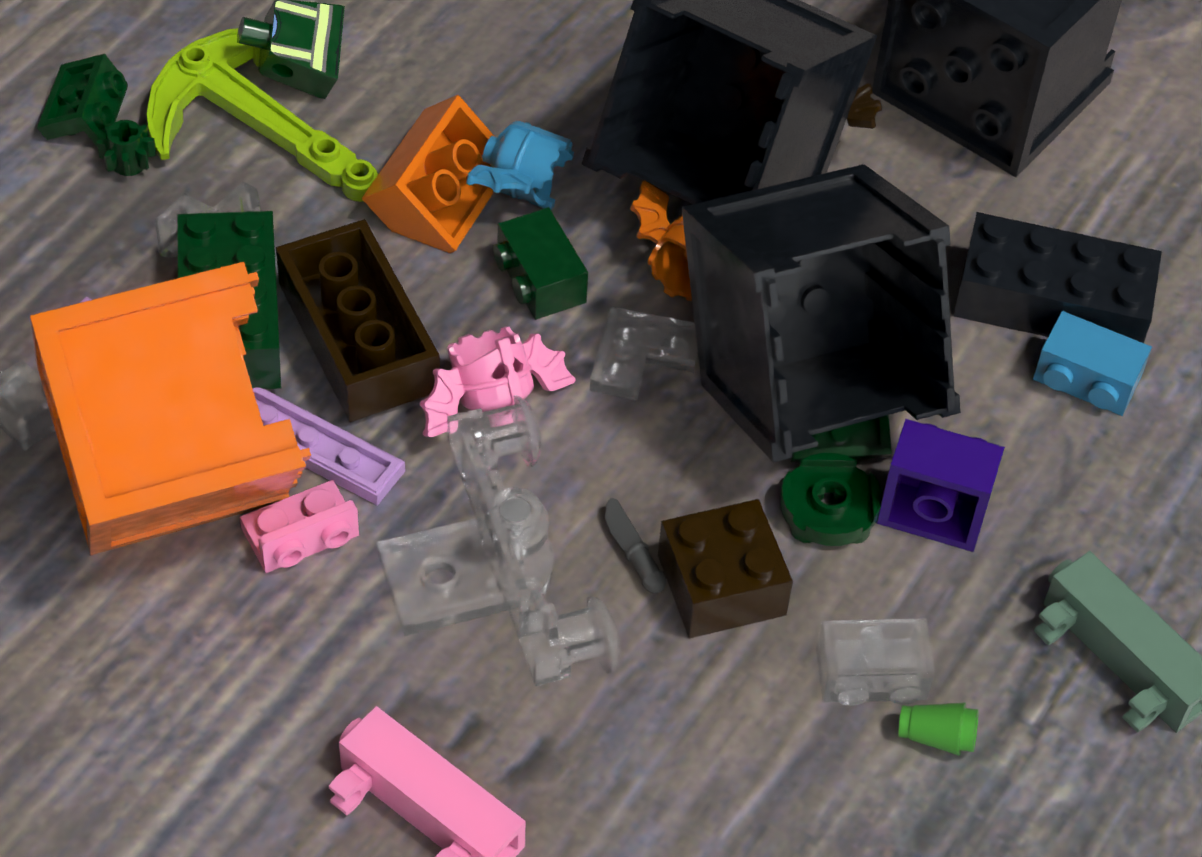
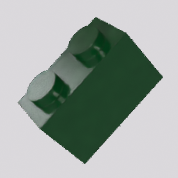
(541, 263)

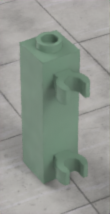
(1127, 639)

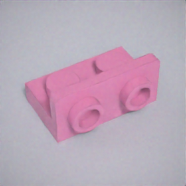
(300, 526)

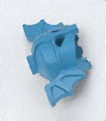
(521, 161)

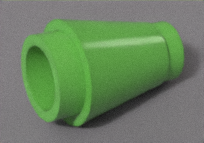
(941, 726)

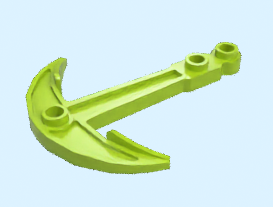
(208, 71)

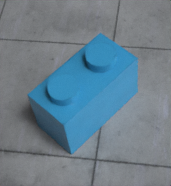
(1092, 363)

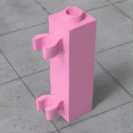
(423, 790)

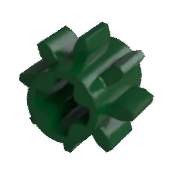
(126, 148)

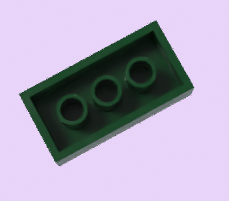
(230, 238)

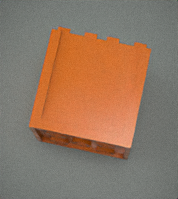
(161, 408)

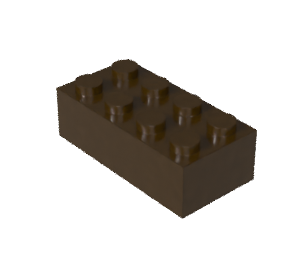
(357, 319)

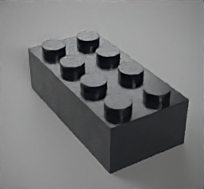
(1030, 273)

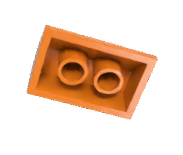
(425, 179)

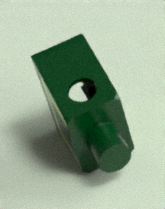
(298, 44)

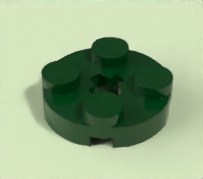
(824, 523)

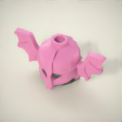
(489, 373)

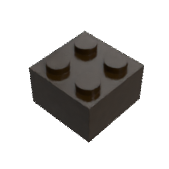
(724, 568)

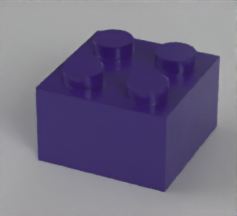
(939, 484)

